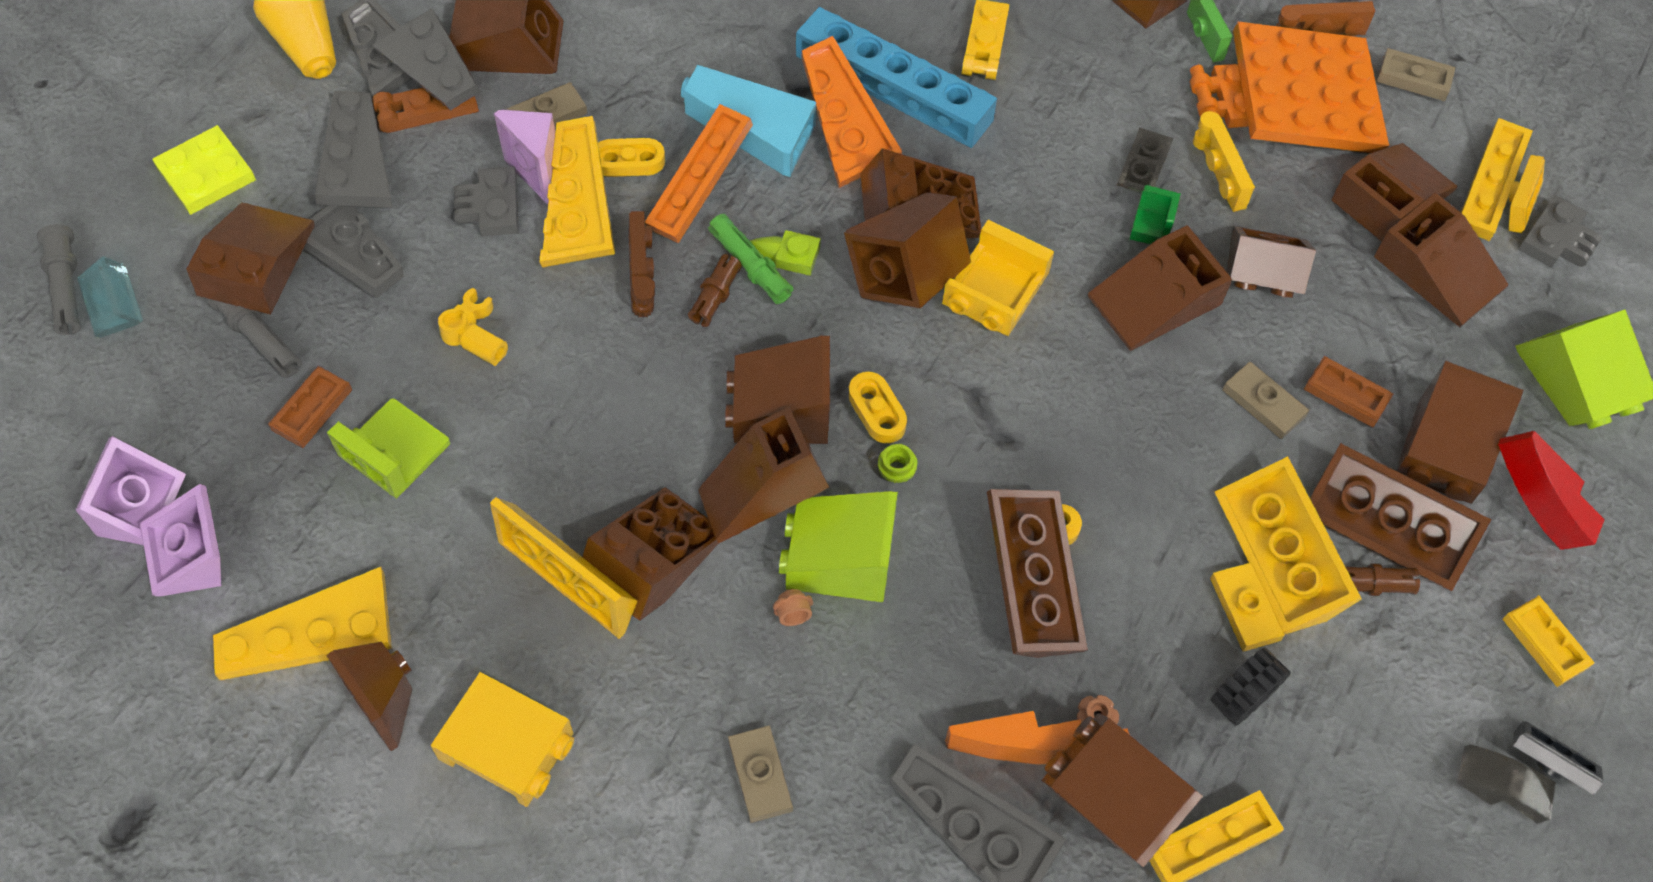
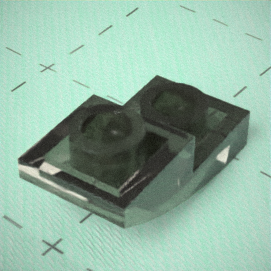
(1145, 160)
(1501, 779)

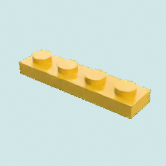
(1495, 177)

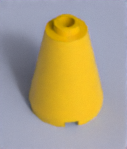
(301, 31)

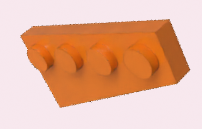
(845, 111)

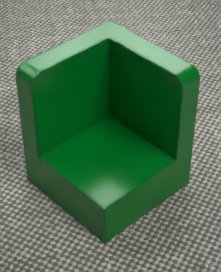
(1154, 214)

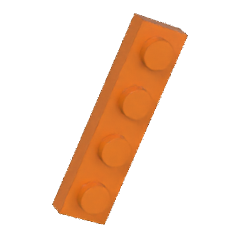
(699, 173)

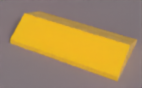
(1288, 547)
(562, 567)

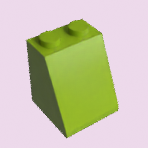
(1591, 369)
(840, 545)

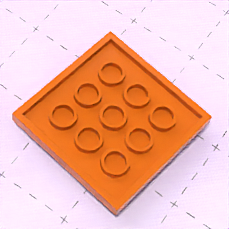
(1309, 88)

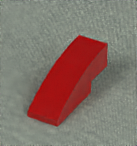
(1551, 491)

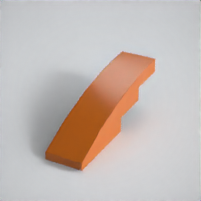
(1012, 738)

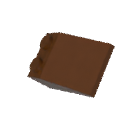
(249, 257)

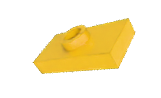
(1524, 193)
(1247, 607)
(1548, 641)

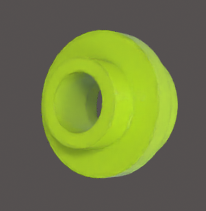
(901, 454)

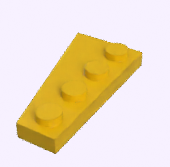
(577, 206)
(307, 629)

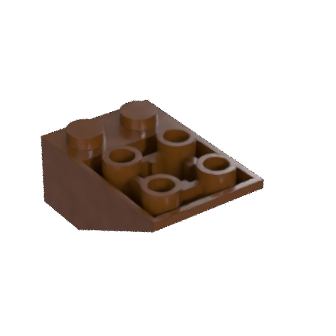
(899, 178)
(1388, 187)
(1442, 260)
(1161, 288)
(761, 476)
(652, 549)

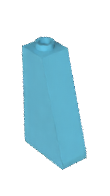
(778, 118)

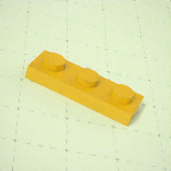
(1216, 839)

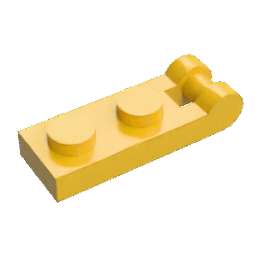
(985, 39)
(1224, 160)

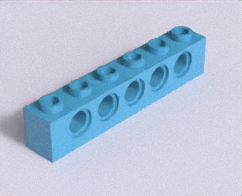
(905, 79)

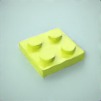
(204, 169)

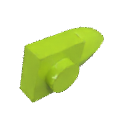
(791, 252)

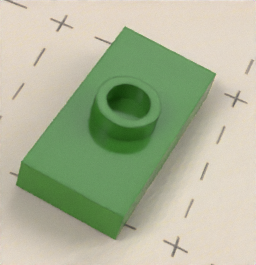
(1210, 28)

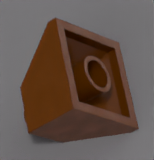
(377, 685)

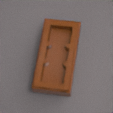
(1348, 391)
(310, 407)

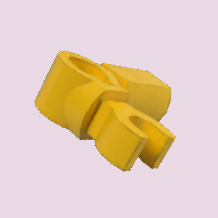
(460, 328)

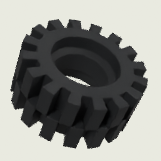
(1250, 686)

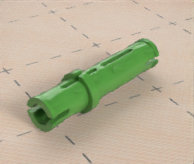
(759, 268)

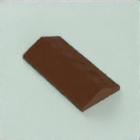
(1397, 517)
(1036, 572)

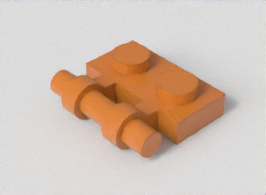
(1227, 84)

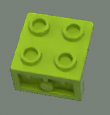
(390, 446)

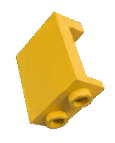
(1000, 278)
(504, 738)

